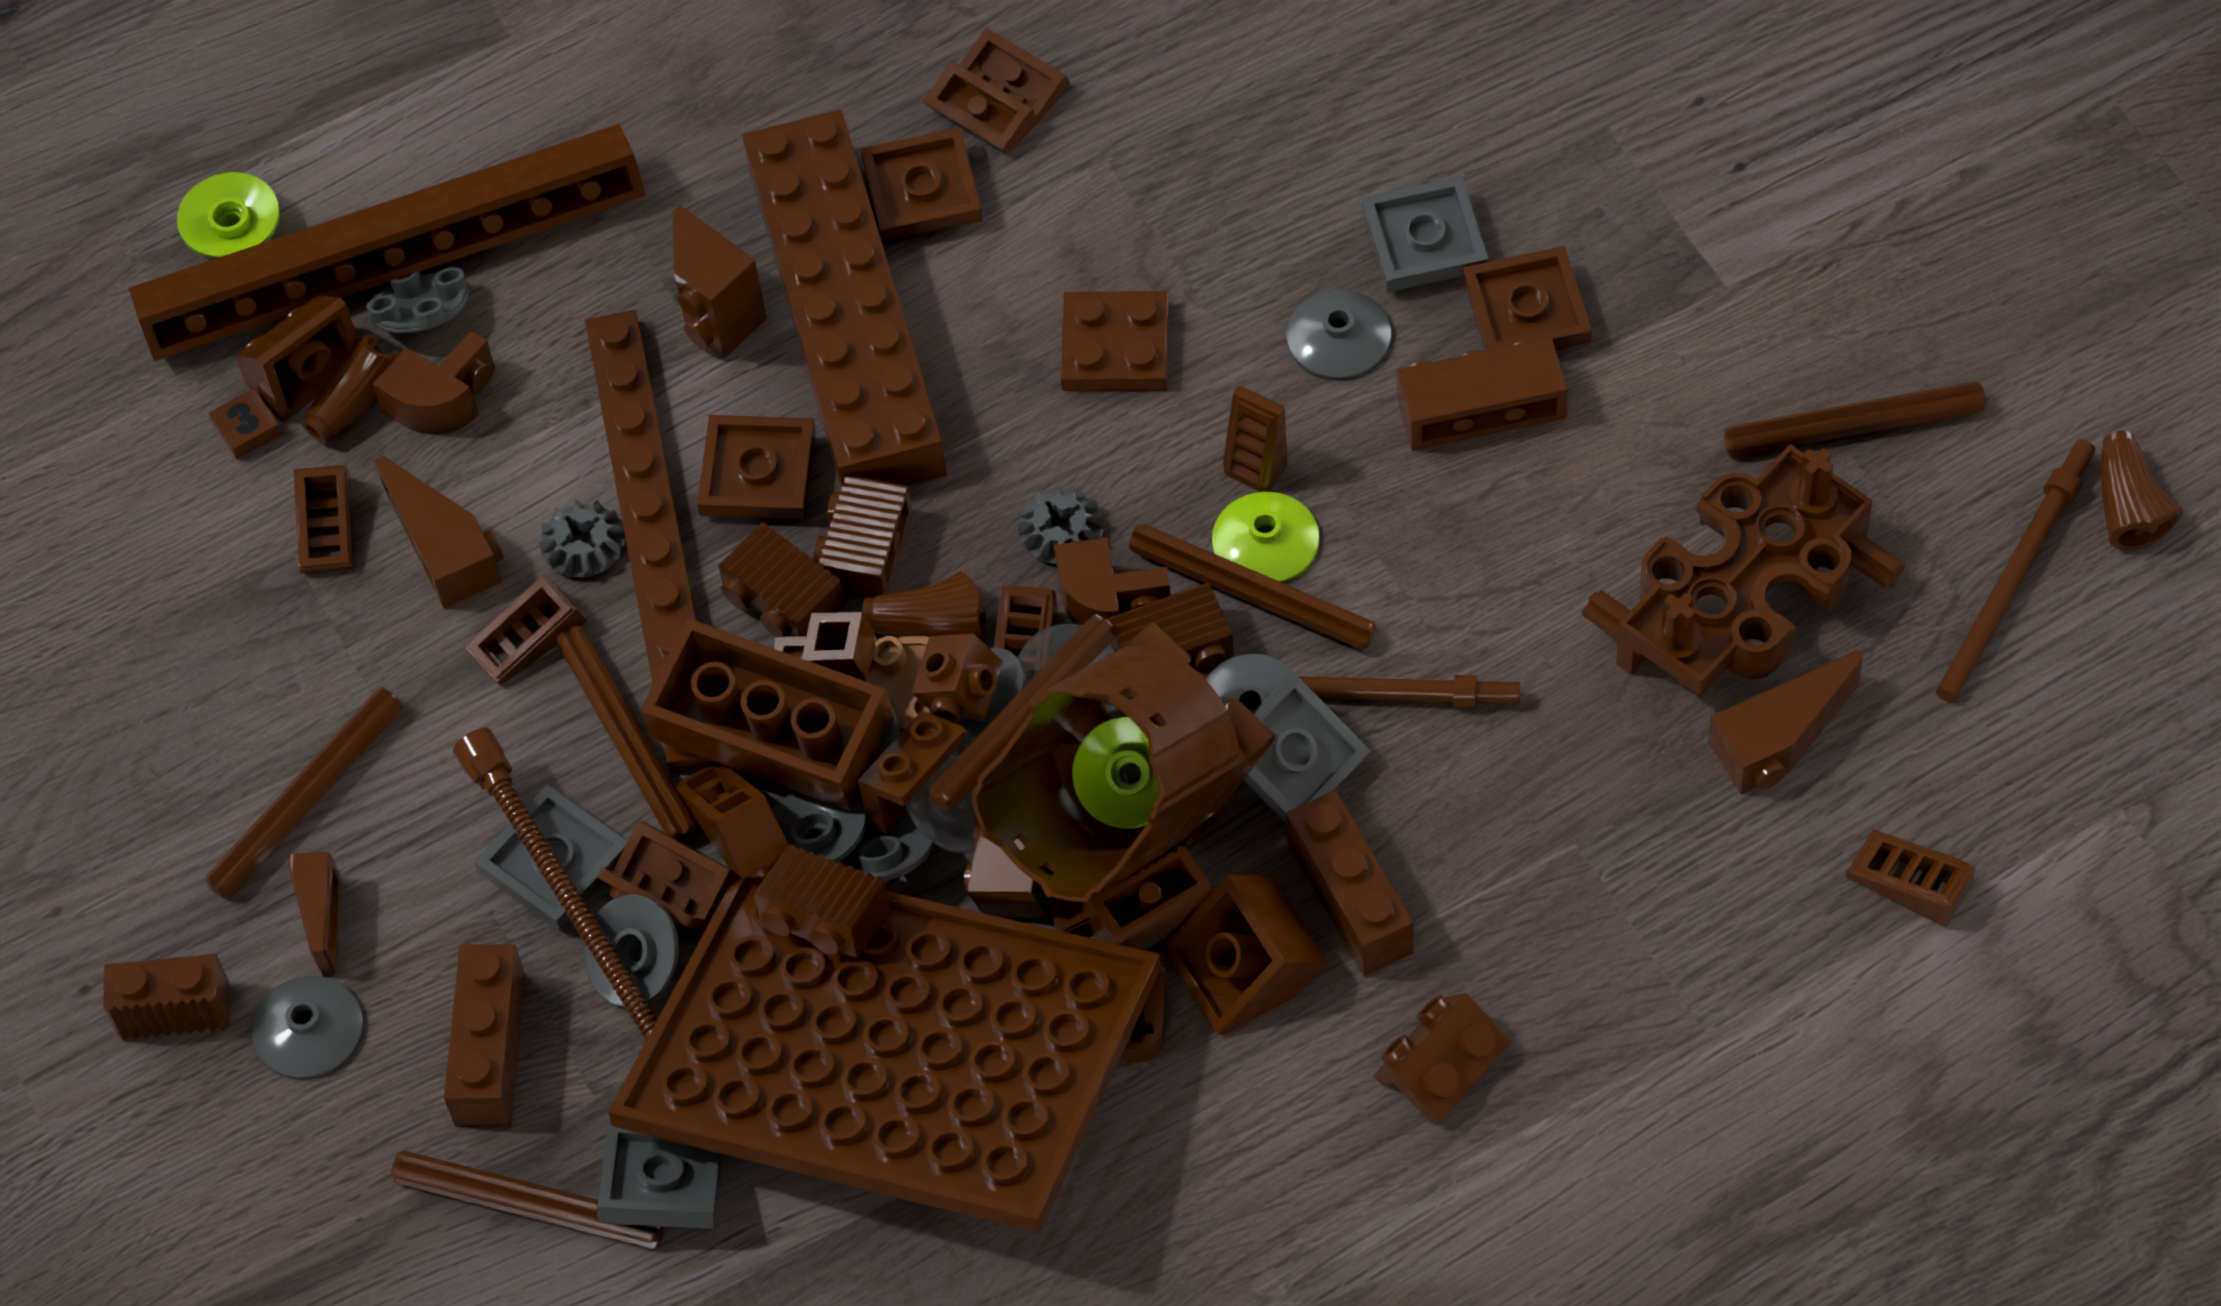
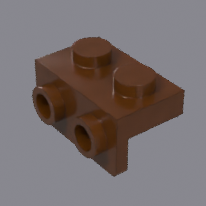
(906, 767)
(672, 874)
(1442, 1054)

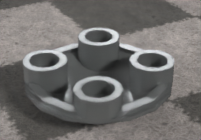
(419, 301)

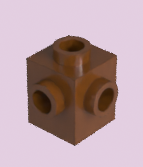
(957, 677)

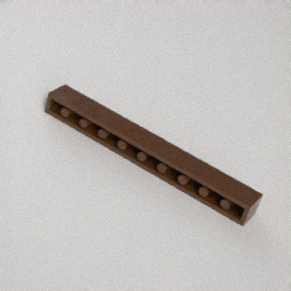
(387, 241)

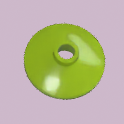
(225, 201)
(1276, 554)
(1100, 779)

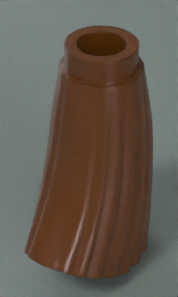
(348, 390)
(2133, 502)
(934, 610)

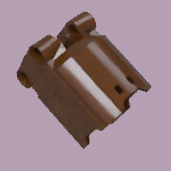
(1195, 757)

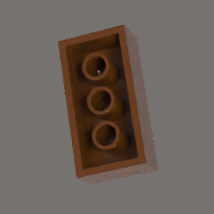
(767, 713)

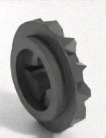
(1035, 522)
(576, 557)

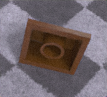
(714, 285)
(299, 355)
(1244, 951)

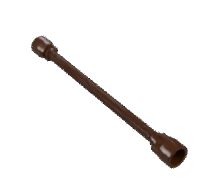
(487, 765)

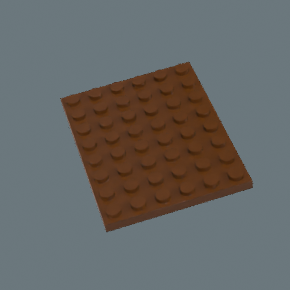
(922, 1071)

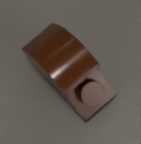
(435, 397)
(1092, 588)
(835, 641)

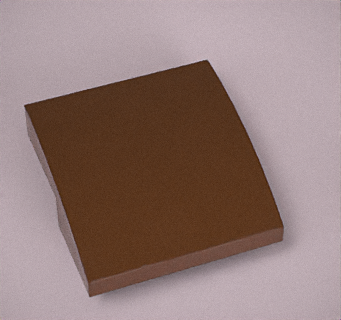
(997, 91)

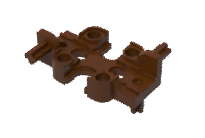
(1696, 646)

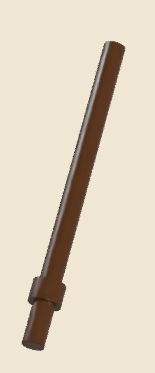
(2060, 492)
(1463, 690)

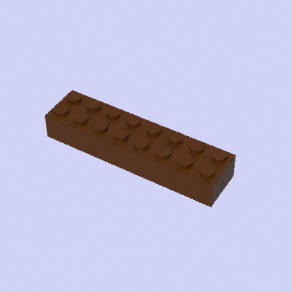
(844, 302)

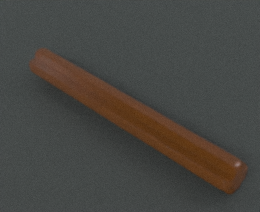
(1854, 419)
(1252, 586)
(1071, 658)
(626, 734)
(303, 793)
(514, 1197)

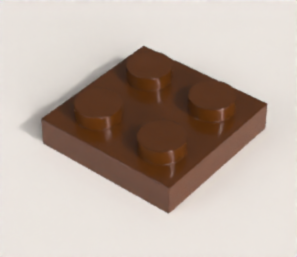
(921, 184)
(1527, 299)
(1115, 340)
(756, 467)

